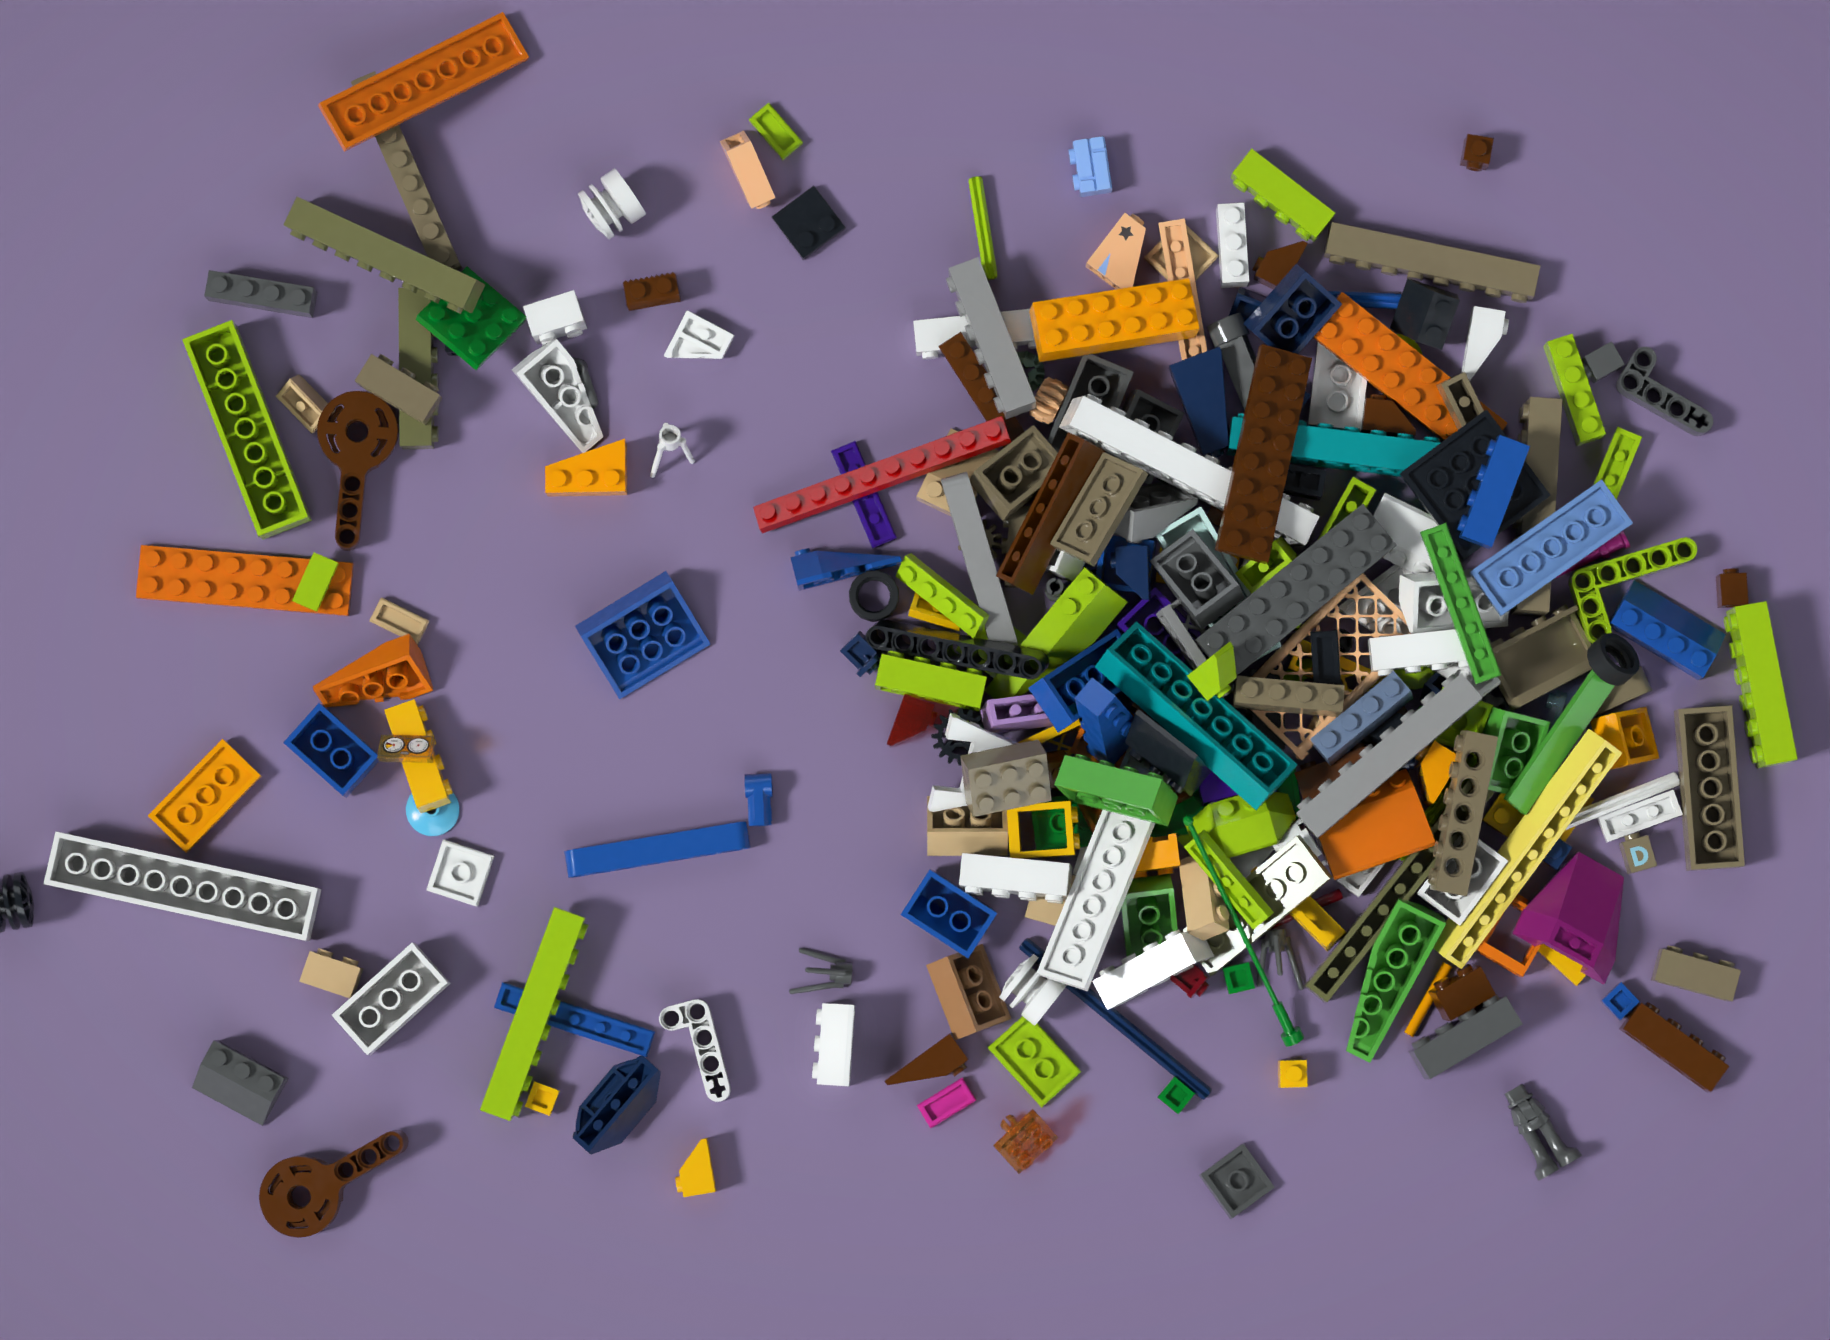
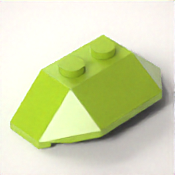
(1241, 828)

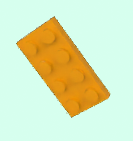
(204, 795)

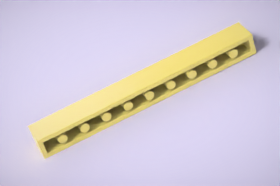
(1531, 843)

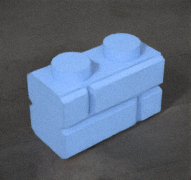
(1091, 167)

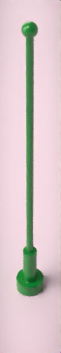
(1291, 1034)

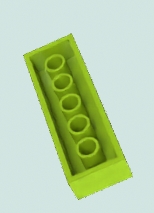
(1760, 685)

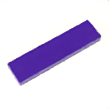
(868, 507)

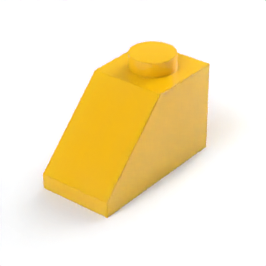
(697, 1172)

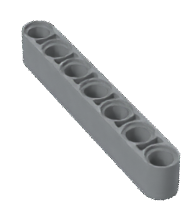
(978, 557)

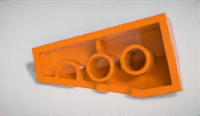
(384, 672)

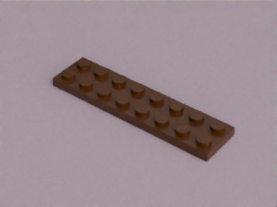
(1263, 454)

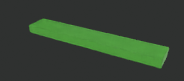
(1460, 603)
(1558, 743)

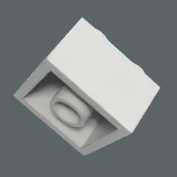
(555, 318)

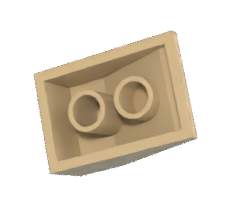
(932, 492)

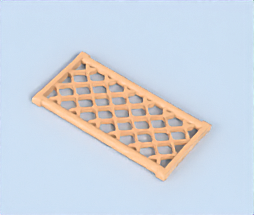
(1363, 686)

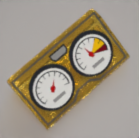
(406, 748)

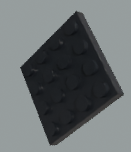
(1449, 473)

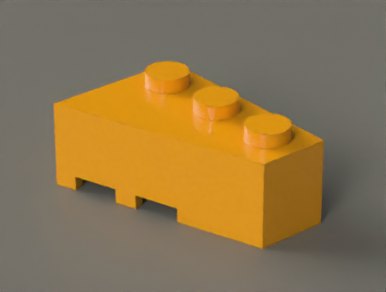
(590, 473)
(1160, 856)

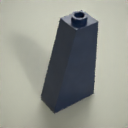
(1202, 395)

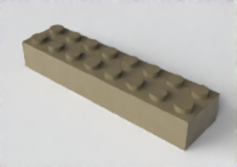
(1542, 433)

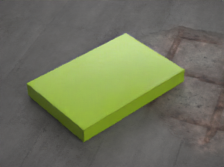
(1034, 1060)

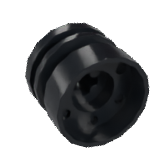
(16, 902)

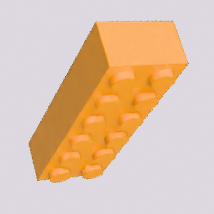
(1114, 320)

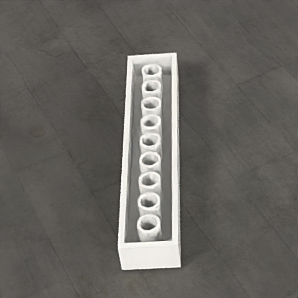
(1172, 462)
(182, 886)

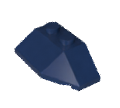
(617, 1104)

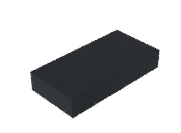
(1325, 657)

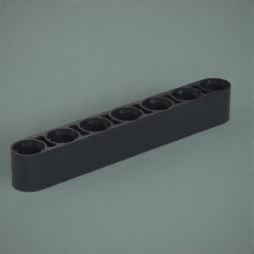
(945, 653)

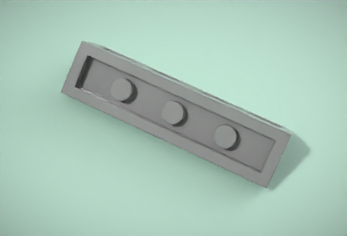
(1179, 633)

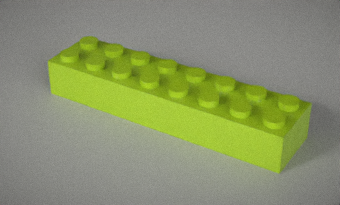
(247, 429)

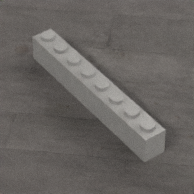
(1389, 755)

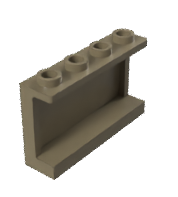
(1541, 657)

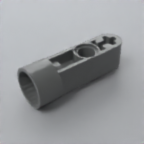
(1236, 350)

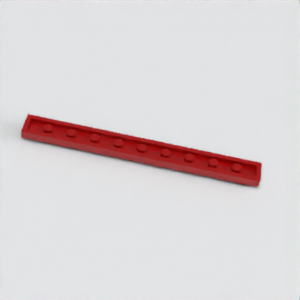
(882, 474)

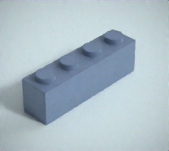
(1362, 718)

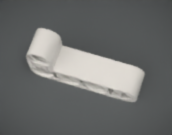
(701, 1051)

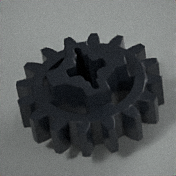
(948, 748)

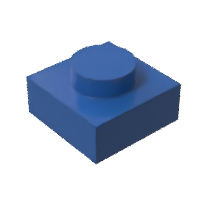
(1620, 1001)

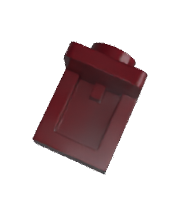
(1192, 981)

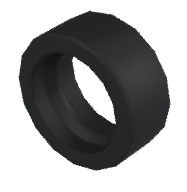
(871, 576)
(1621, 651)

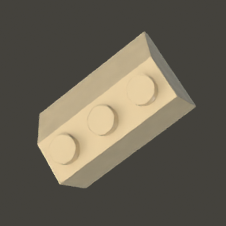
(958, 832)

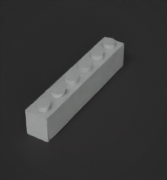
(991, 337)

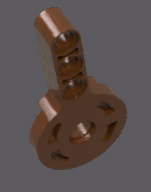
(355, 457)
(323, 1183)

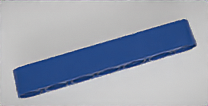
(657, 849)

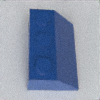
(949, 913)

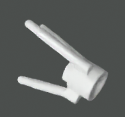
(669, 440)

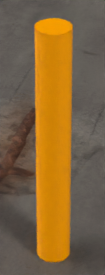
(1426, 1002)

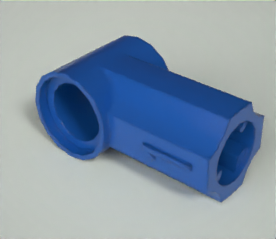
(759, 793)

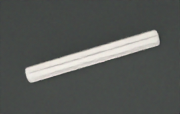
(1625, 798)

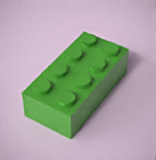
(1116, 789)

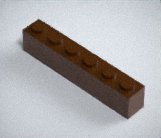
(1032, 547)

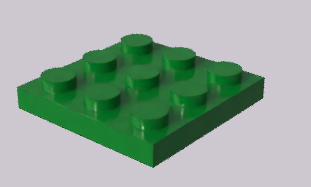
(473, 334)

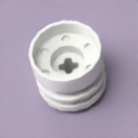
(611, 204)
(1031, 989)

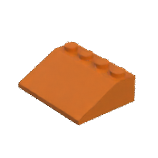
(1378, 829)

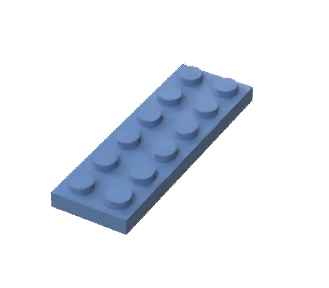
(1551, 547)

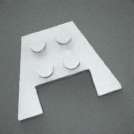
(981, 740)

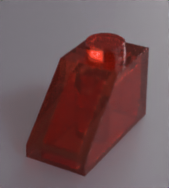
(911, 720)

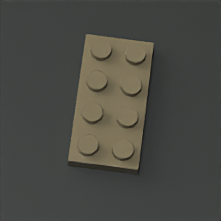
(1099, 509)

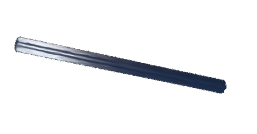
(1130, 1031)

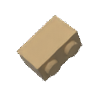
(331, 974)

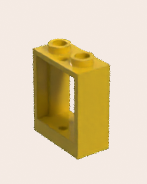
(1014, 835)

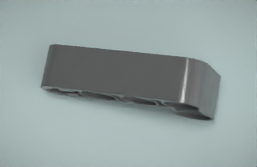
(1666, 396)

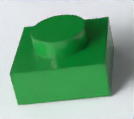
(1238, 978)
(1176, 1095)

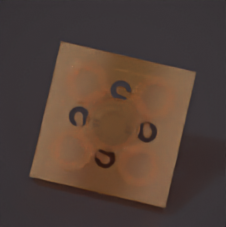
(1024, 1140)

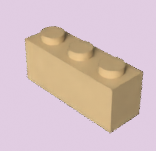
(1203, 903)

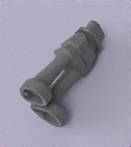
(1530, 1115)

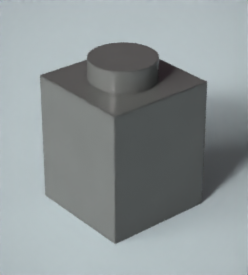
(1602, 362)

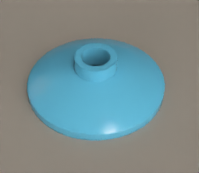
(436, 823)

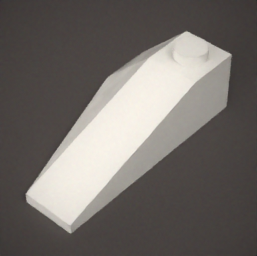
(556, 385)

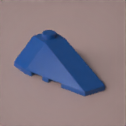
(825, 567)

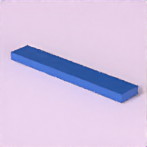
(585, 1023)

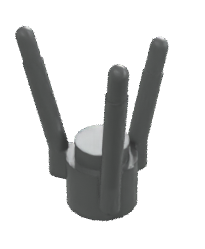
(1277, 942)
(839, 973)

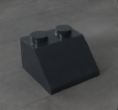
(1425, 313)

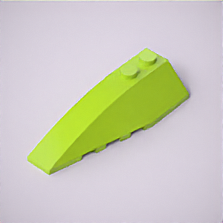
(1065, 629)

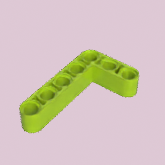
(1621, 575)

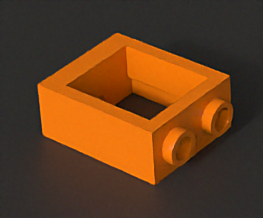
(1502, 959)

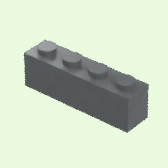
(260, 294)

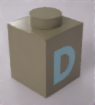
(1637, 853)

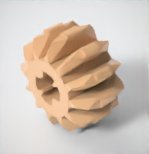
(1049, 400)

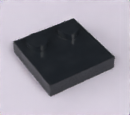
(808, 222)

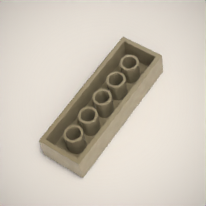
(1709, 788)

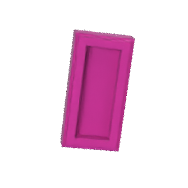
(946, 1102)

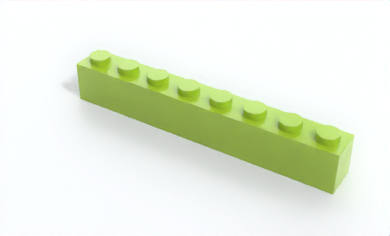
(533, 1013)

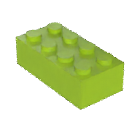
(931, 682)

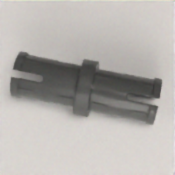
(1052, 584)

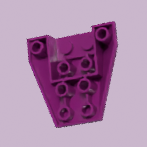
(1577, 915)

